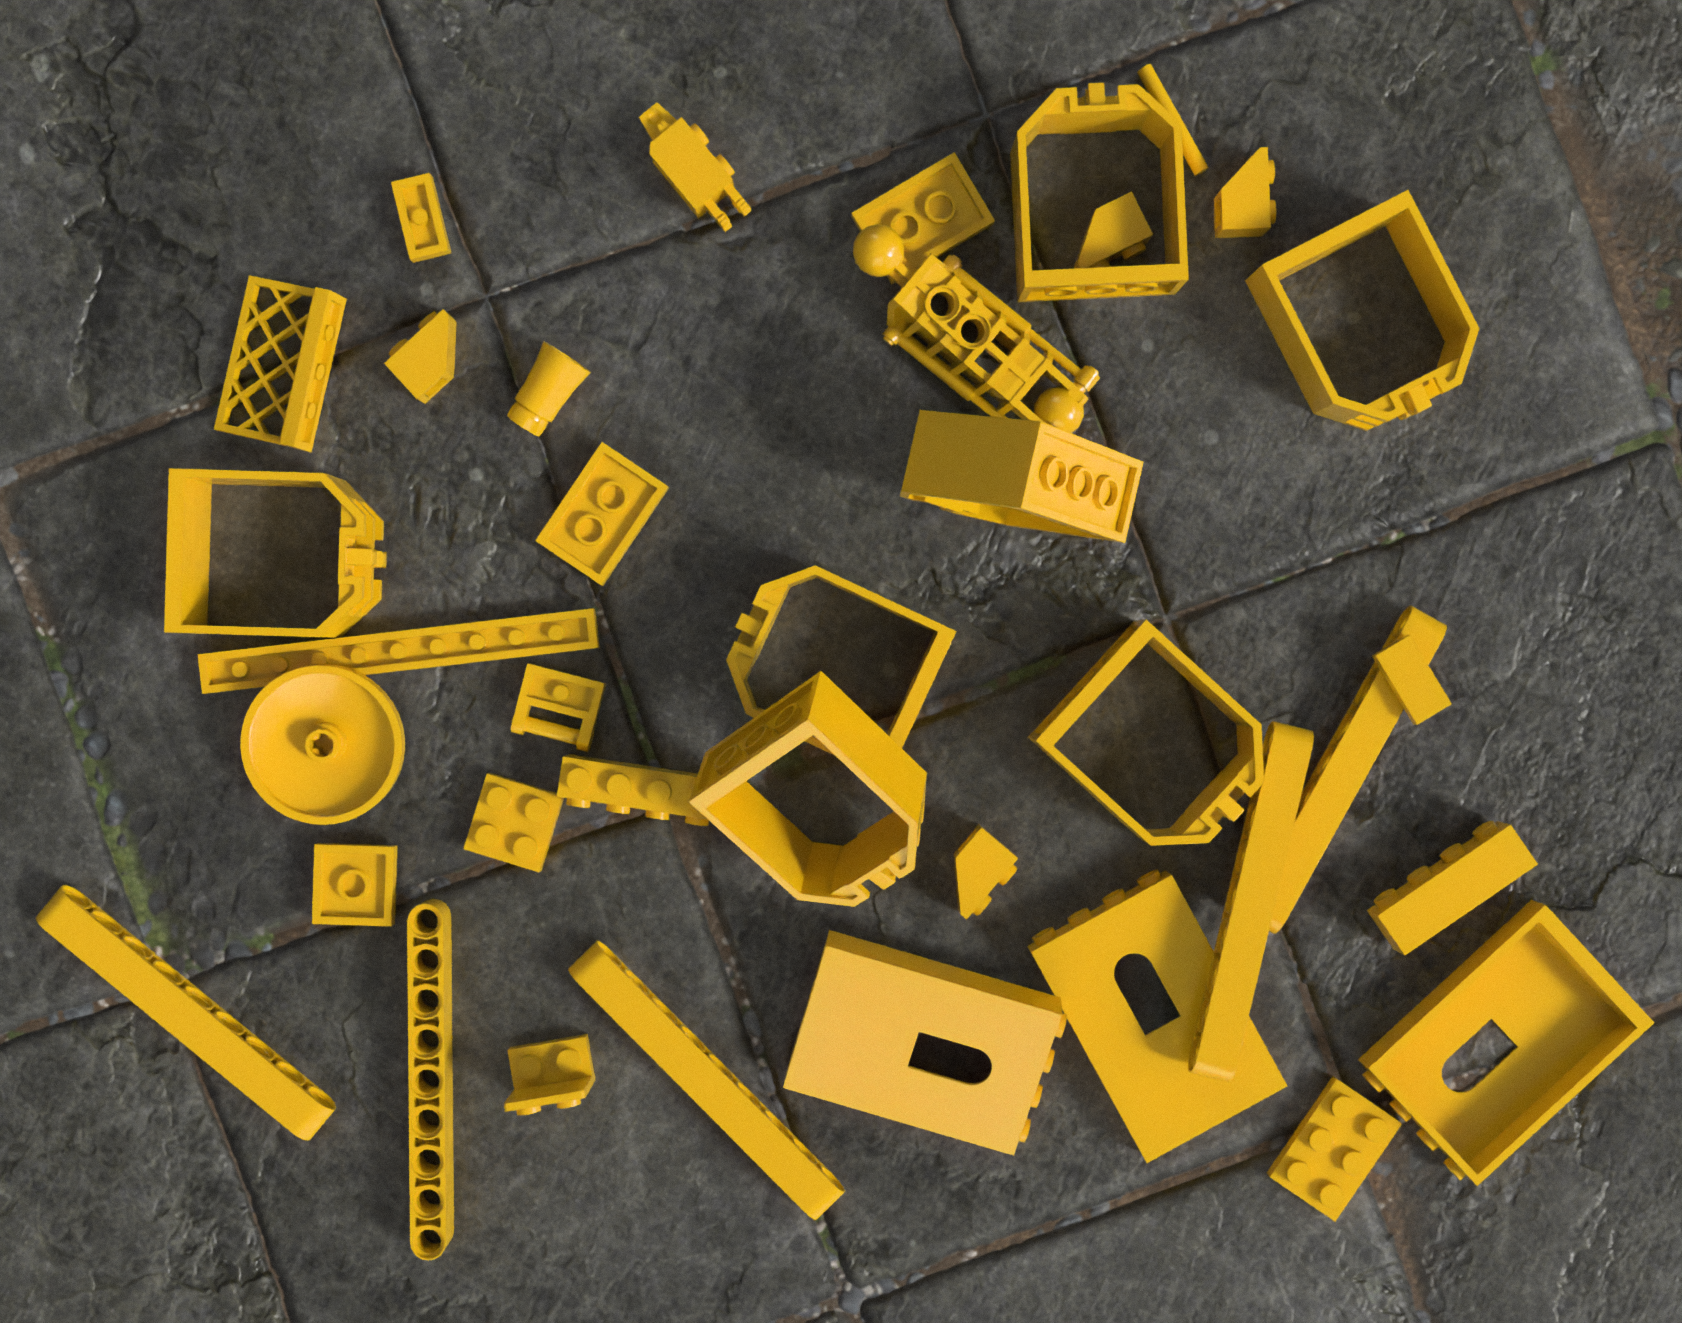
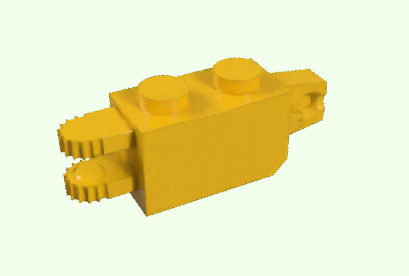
(690, 167)

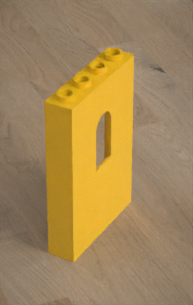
(1547, 1000)
(865, 1025)
(1148, 1072)

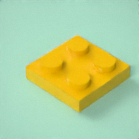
(513, 822)
(354, 884)

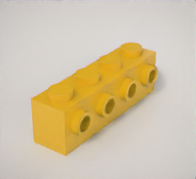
(627, 787)
(1451, 886)

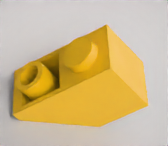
(1244, 202)
(1114, 232)
(427, 358)
(978, 868)

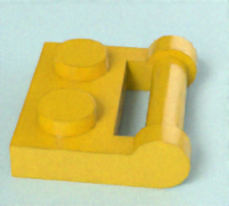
(561, 694)

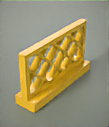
(312, 363)

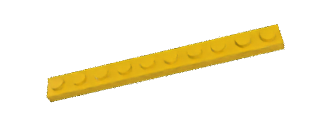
(405, 649)

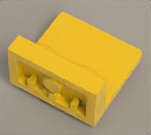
(550, 1074)

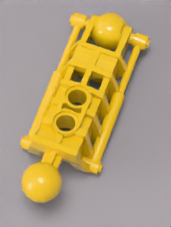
(880, 253)

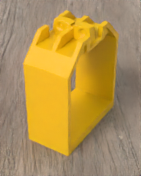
(1098, 113)
(1433, 283)
(1021, 475)
(190, 551)
(766, 607)
(1221, 795)
(750, 821)

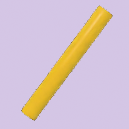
(1157, 91)

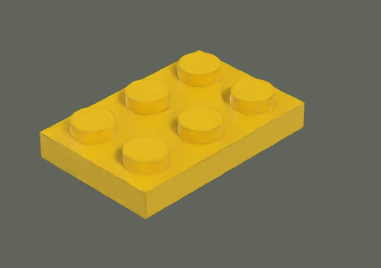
(930, 211)
(602, 513)
(1334, 1148)

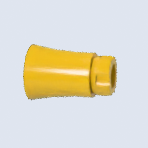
(546, 389)

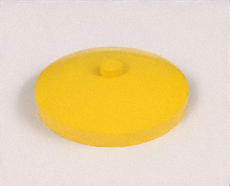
(322, 744)

